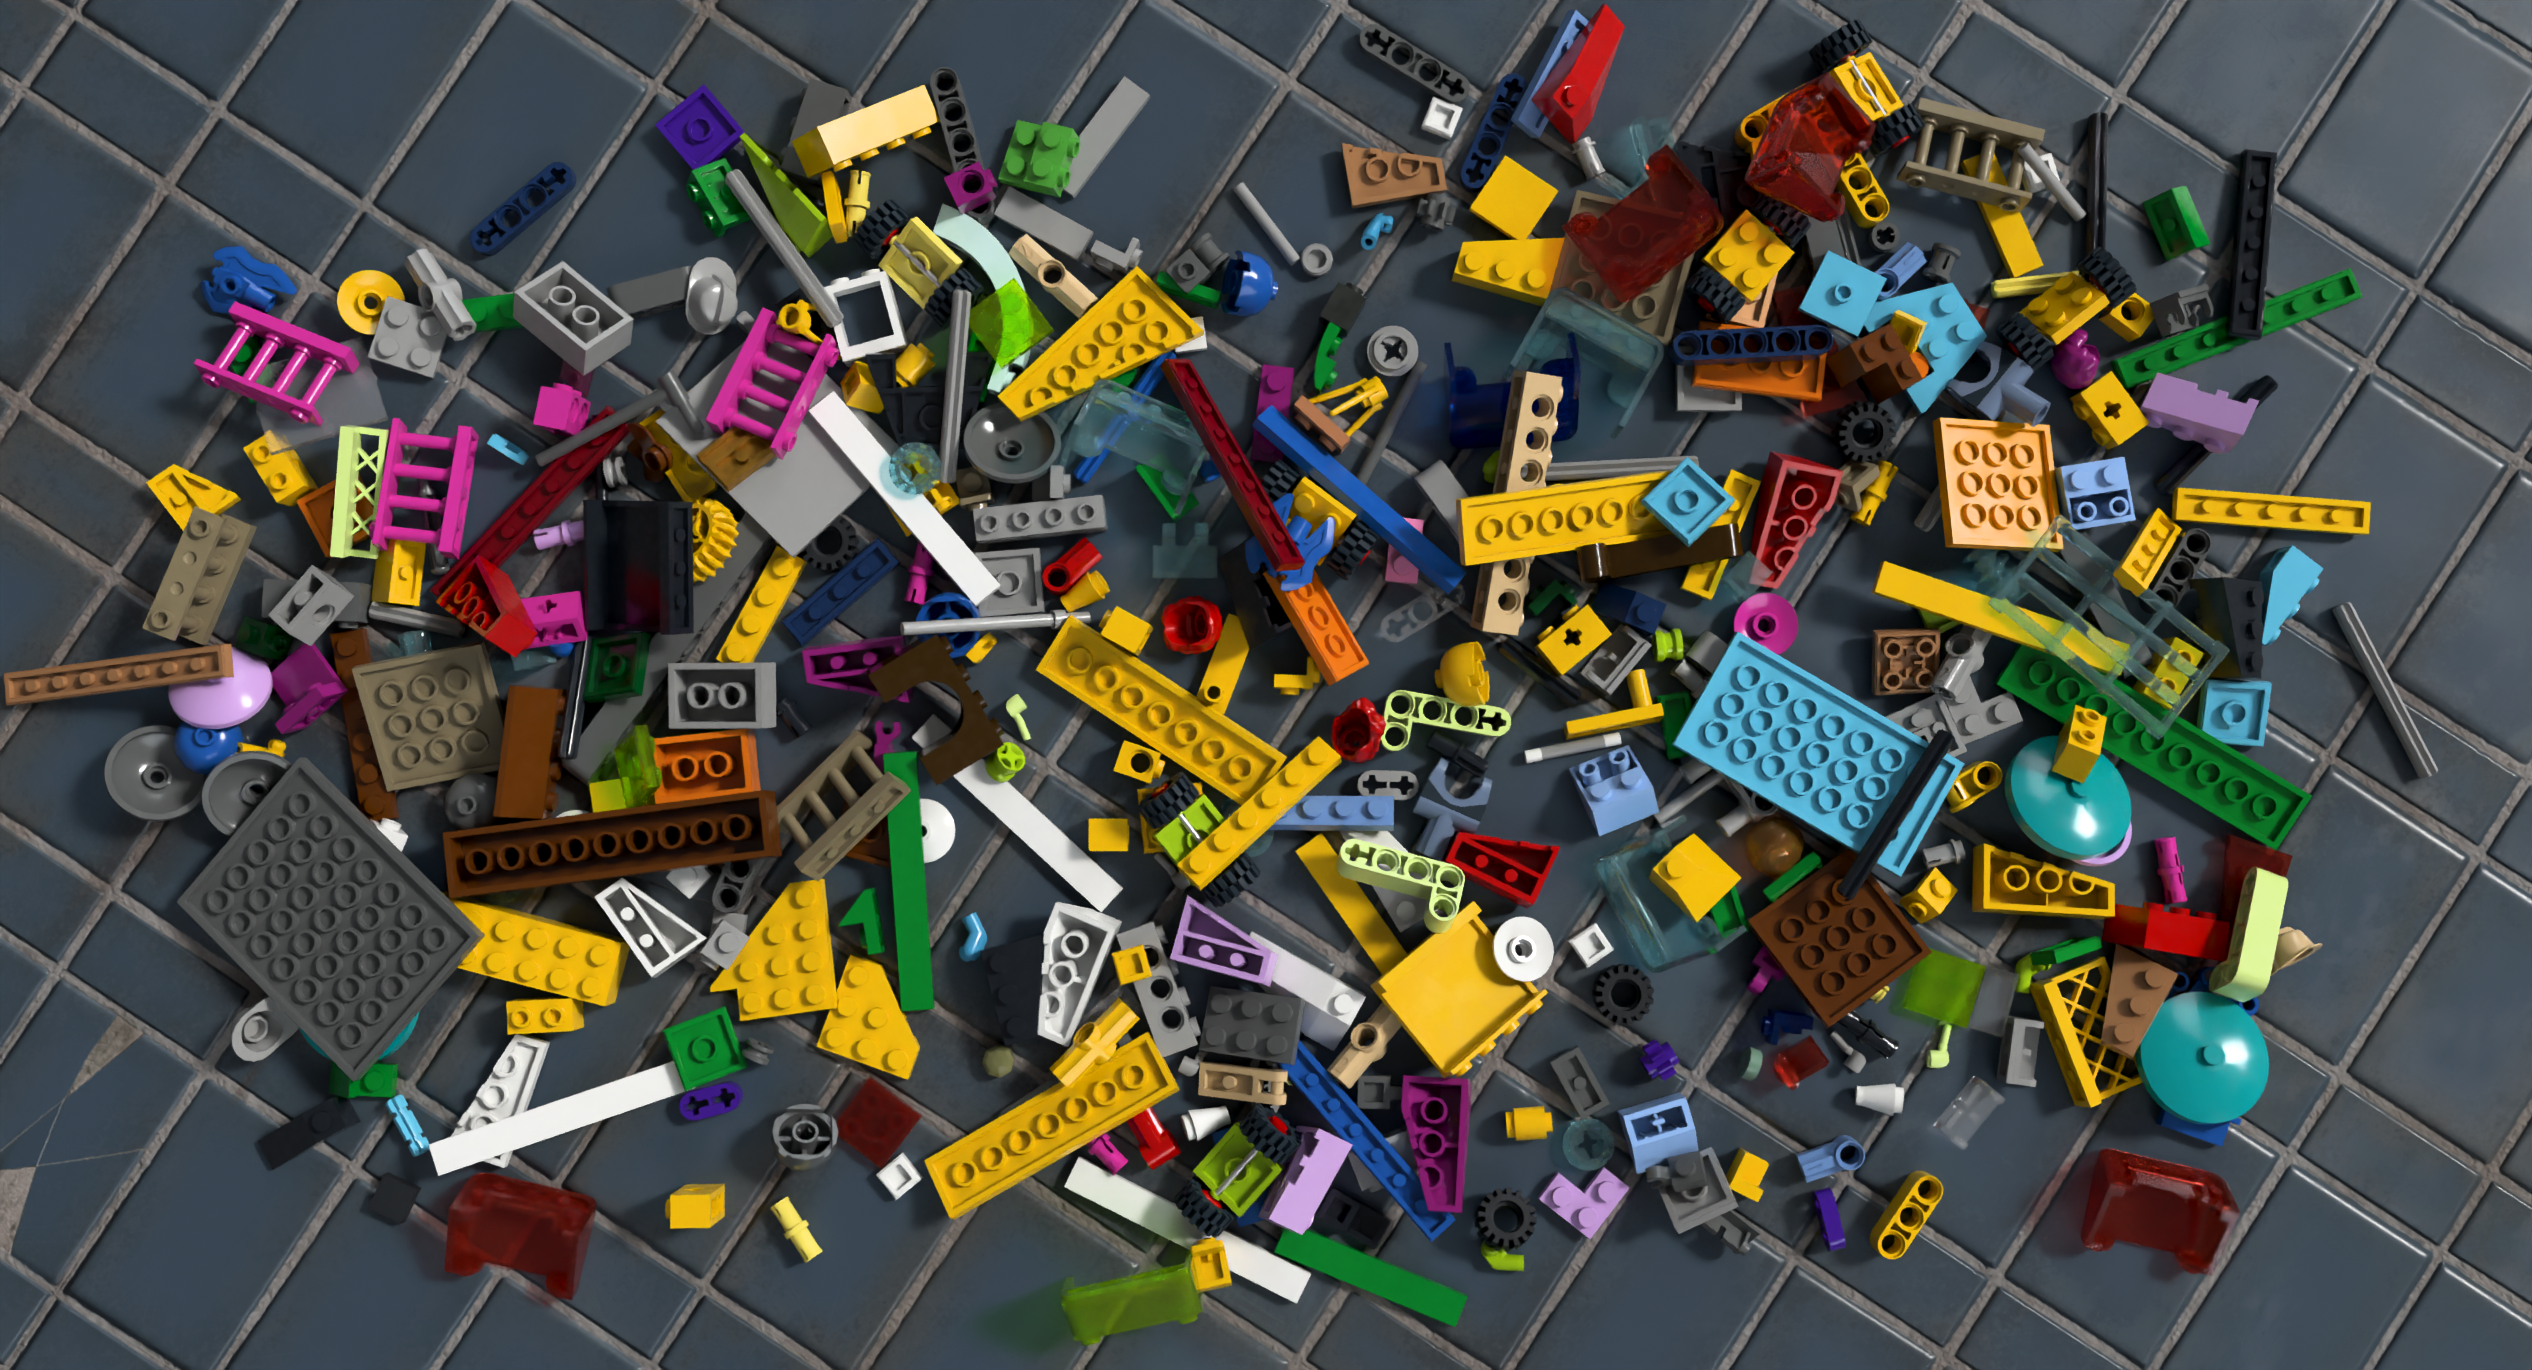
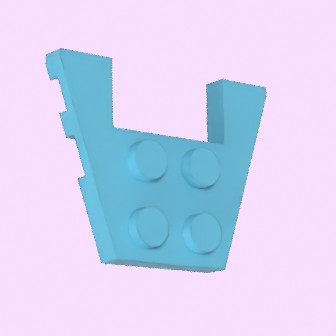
(1946, 342)

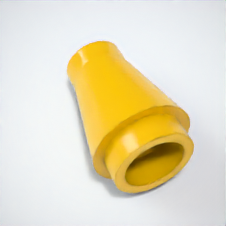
(1086, 591)

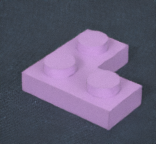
(1585, 1208)

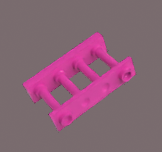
(277, 334)
(753, 358)
(452, 507)

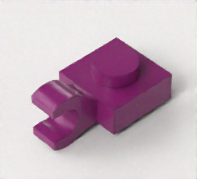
(884, 743)
(1767, 969)

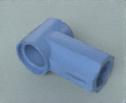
(1900, 268)
(1826, 1158)

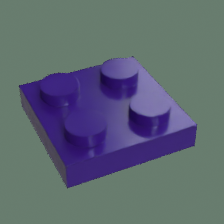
(700, 129)

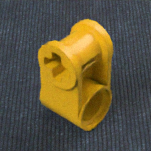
(1968, 789)

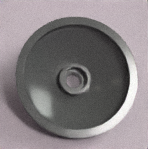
(997, 433)
(139, 757)
(228, 790)

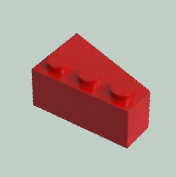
(1503, 866)
(2168, 931)

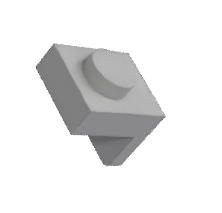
(1110, 258)
(1051, 485)
(722, 946)

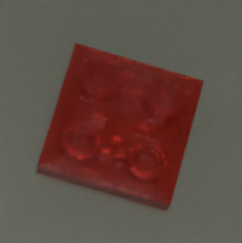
(877, 1122)

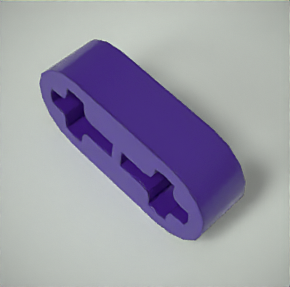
(713, 1108)
(1829, 1219)

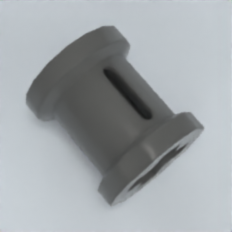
(1209, 253)
(1941, 263)

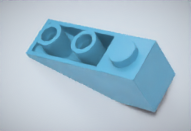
(2284, 584)

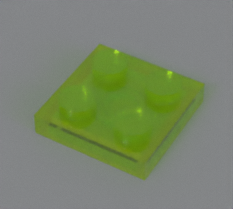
(1008, 323)
(637, 766)
(1944, 987)

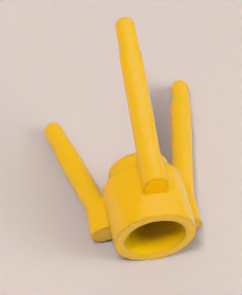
(797, 320)
(1370, 394)

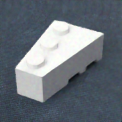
(648, 927)

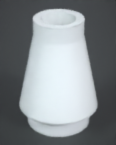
(1882, 1098)
(1203, 1122)

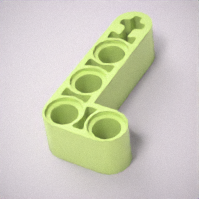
(1445, 720)
(1399, 879)
(2253, 937)

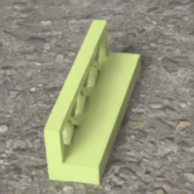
(346, 489)

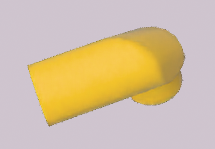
(274, 746)

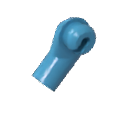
(1371, 233)
(976, 939)

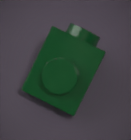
(1542, 597)
(263, 639)

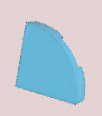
(508, 448)

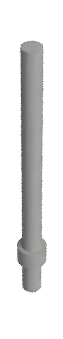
(1054, 619)

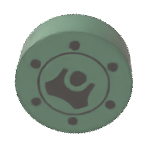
(1749, 1063)

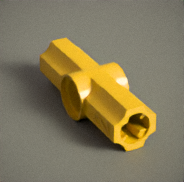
(1094, 1043)

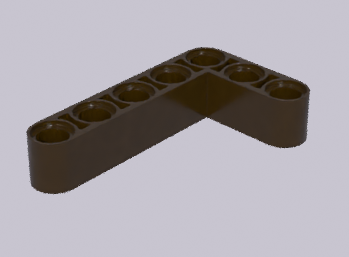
(1656, 554)

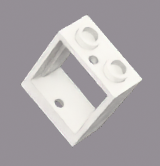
(891, 344)

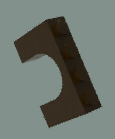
(930, 661)

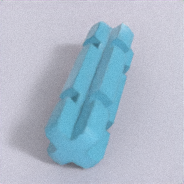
(407, 1125)

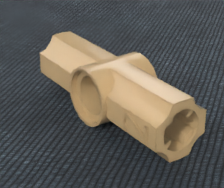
(1039, 262)
(1357, 1057)

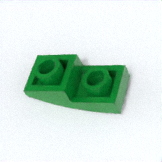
(1324, 368)

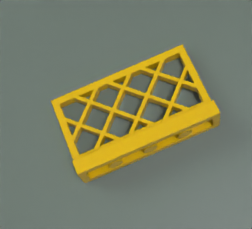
(2064, 1037)

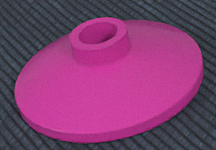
(1776, 612)

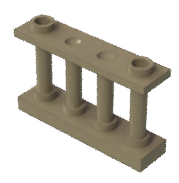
(1990, 133)
(199, 576)
(855, 822)

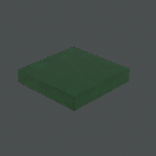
(617, 667)

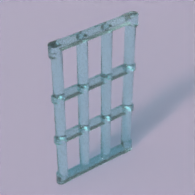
(2123, 659)

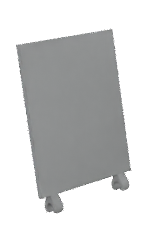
(814, 480)

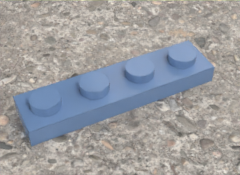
(1527, 114)
(1339, 814)

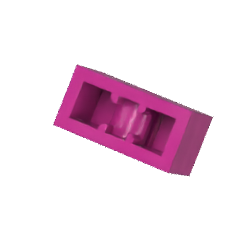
(557, 618)

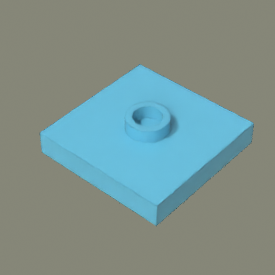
(1842, 294)
(1687, 501)
(2234, 710)

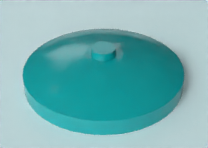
(2064, 814)
(2203, 1059)

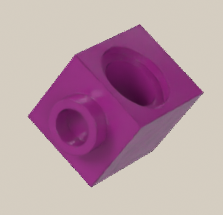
(957, 182)

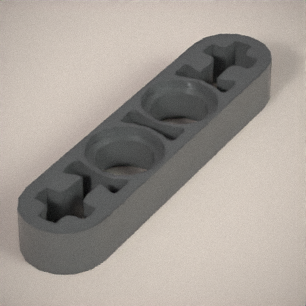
(1411, 69)

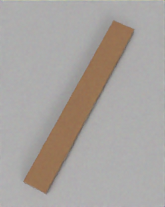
(119, 674)

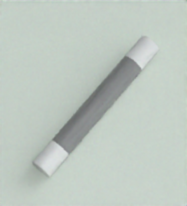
(1572, 747)

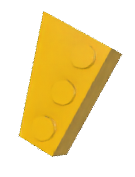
(1510, 267)

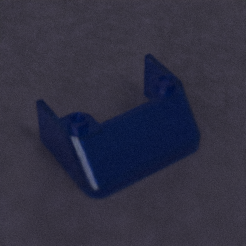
(1479, 411)

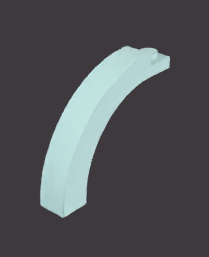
(983, 248)

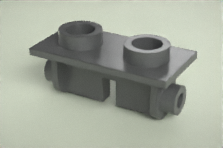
(1734, 1229)

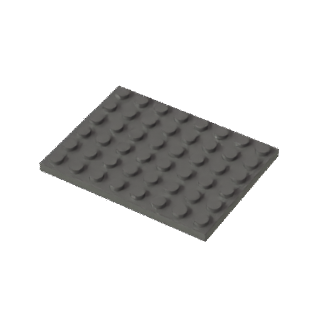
(330, 918)

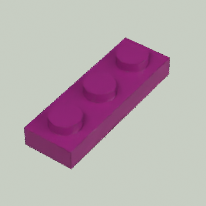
(1275, 391)

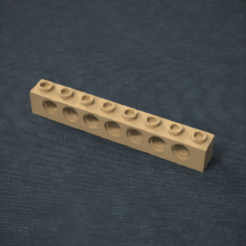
(1514, 454)

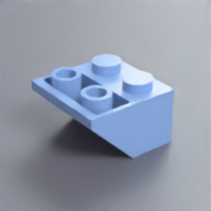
(2095, 493)
(1614, 790)
(1658, 1131)

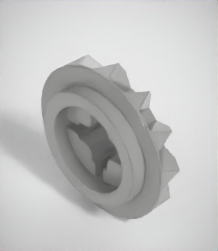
(1390, 336)

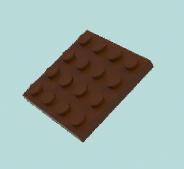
(1835, 946)

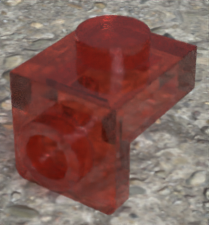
(1799, 1062)

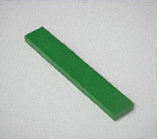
(1373, 1275)

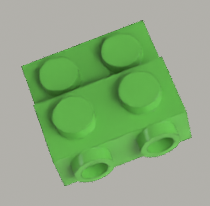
(1040, 157)

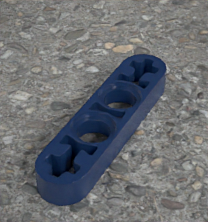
(1490, 131)
(526, 213)

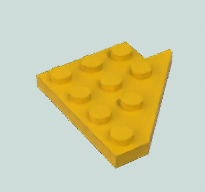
(787, 958)

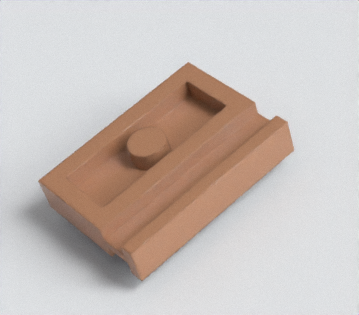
(1311, 417)

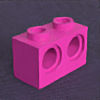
(561, 410)

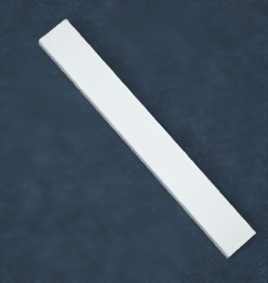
(911, 509)
(1030, 825)
(556, 1118)
(1166, 1220)

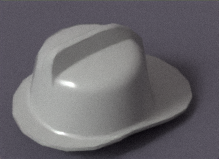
(711, 296)
(260, 1030)

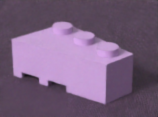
(2196, 414)
(1221, 947)
(1304, 1180)

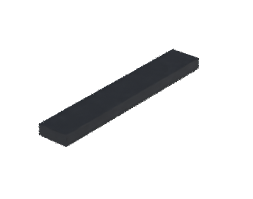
(2251, 245)

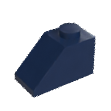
(1628, 608)

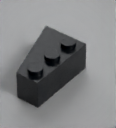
(1253, 599)
(2234, 617)

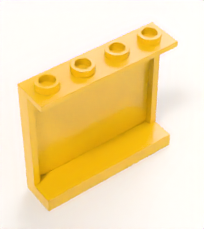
(1455, 994)

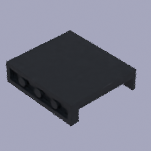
(638, 566)

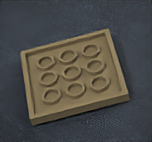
(1652, 310)
(432, 715)

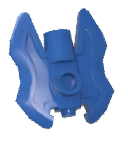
(244, 281)
(1310, 548)

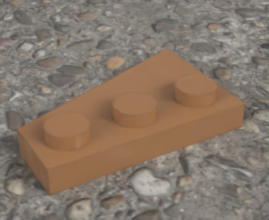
(1390, 177)
(2133, 1000)

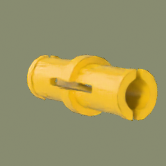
(1875, 494)

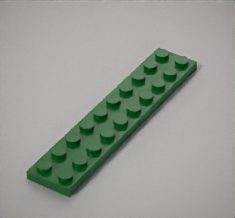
(2181, 759)

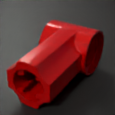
(1073, 564)
(1155, 1142)

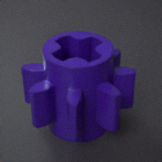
(1659, 1060)

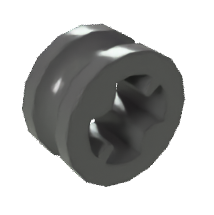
(1888, 246)
(758, 1051)

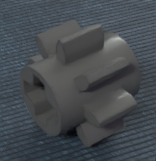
(1435, 212)

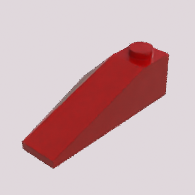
(1577, 81)
(1788, 509)

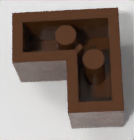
(1879, 361)

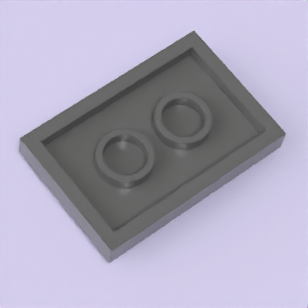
(1252, 1025)

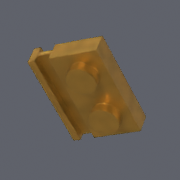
(735, 456)

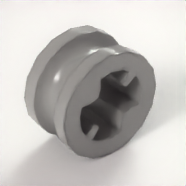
(615, 472)

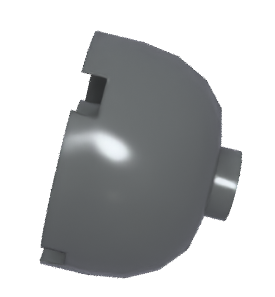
(471, 802)
(804, 1137)

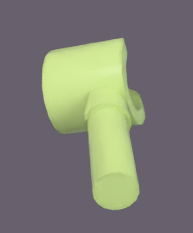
(1015, 706)
(1940, 1057)

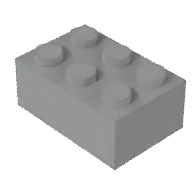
(572, 318)
(722, 695)

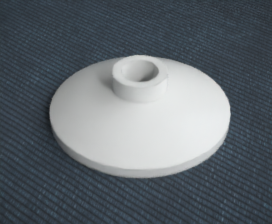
(939, 828)
(1535, 946)

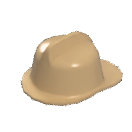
(2291, 948)

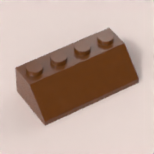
(529, 752)

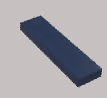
(840, 592)

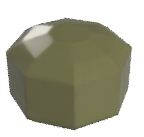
(998, 1060)

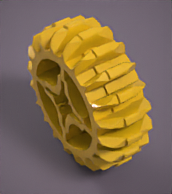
(712, 536)

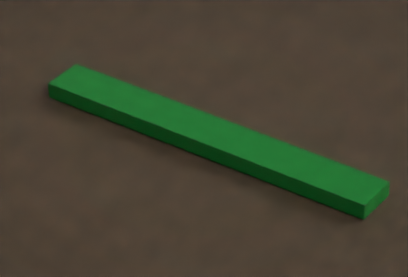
(2211, 339)
(910, 887)

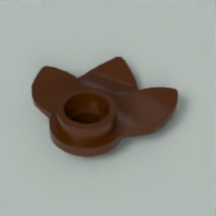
(654, 455)

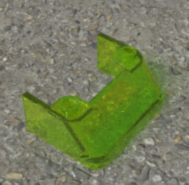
(1132, 1301)

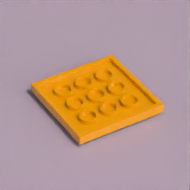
(1996, 484)

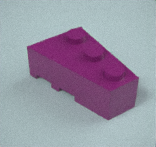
(846, 663)

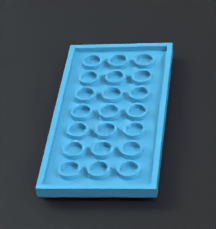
(1811, 750)

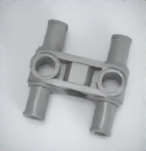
(1741, 814)

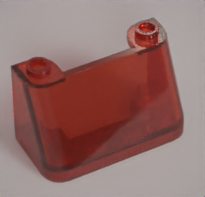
(1808, 147)
(1648, 228)
(2159, 1208)
(520, 1229)

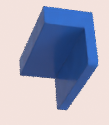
(2211, 1133)

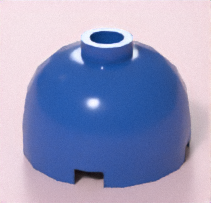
(1248, 285)
(951, 606)
(204, 748)

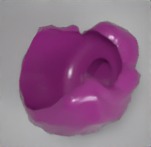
(2074, 361)

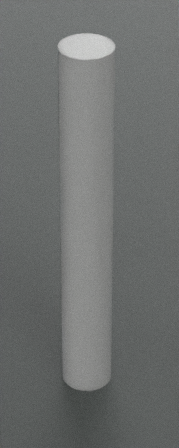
(2051, 181)
(1266, 224)
(1688, 796)

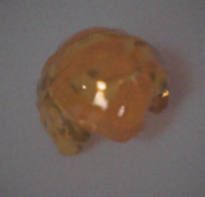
(1774, 846)

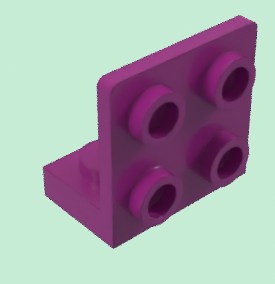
(306, 687)

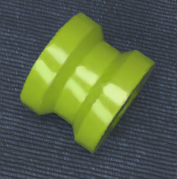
(1667, 645)
(1005, 762)

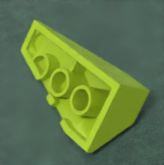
(794, 211)

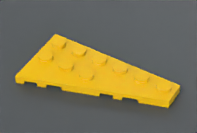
(1114, 336)

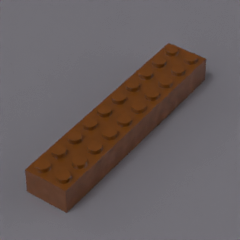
(612, 844)

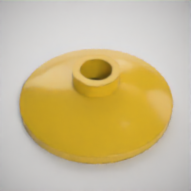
(354, 292)

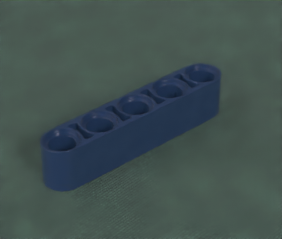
(1764, 338)

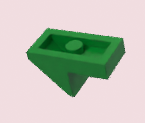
(867, 911)
(377, 1082)

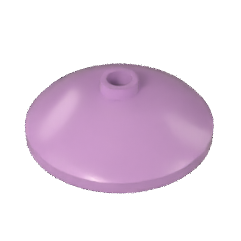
(224, 700)

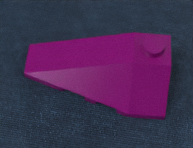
(1438, 1131)

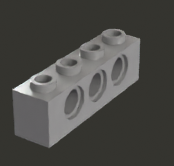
(1040, 519)
(1167, 1038)

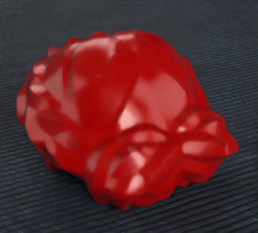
(1191, 625)
(1358, 725)

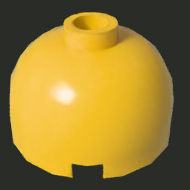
(1463, 675)

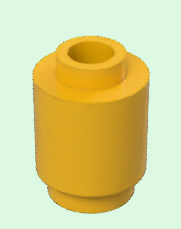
(913, 365)
(1528, 1123)

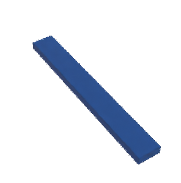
(1359, 499)
(1367, 1141)

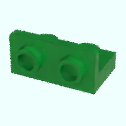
(714, 197)

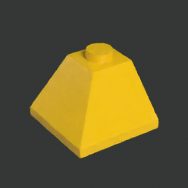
(1694, 877)

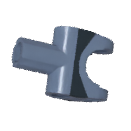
(2000, 389)
(1446, 812)

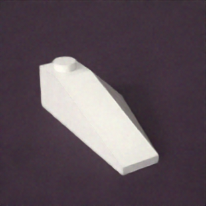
(1074, 956)
(1328, 1001)

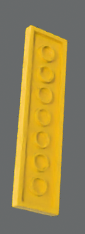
(1556, 518)
(1159, 711)
(1050, 1126)

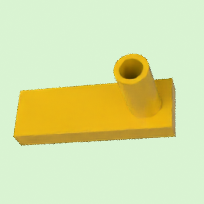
(1224, 666)
(1642, 713)

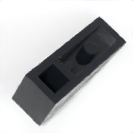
(308, 1131)

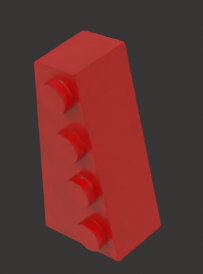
(490, 606)

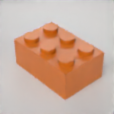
(706, 765)

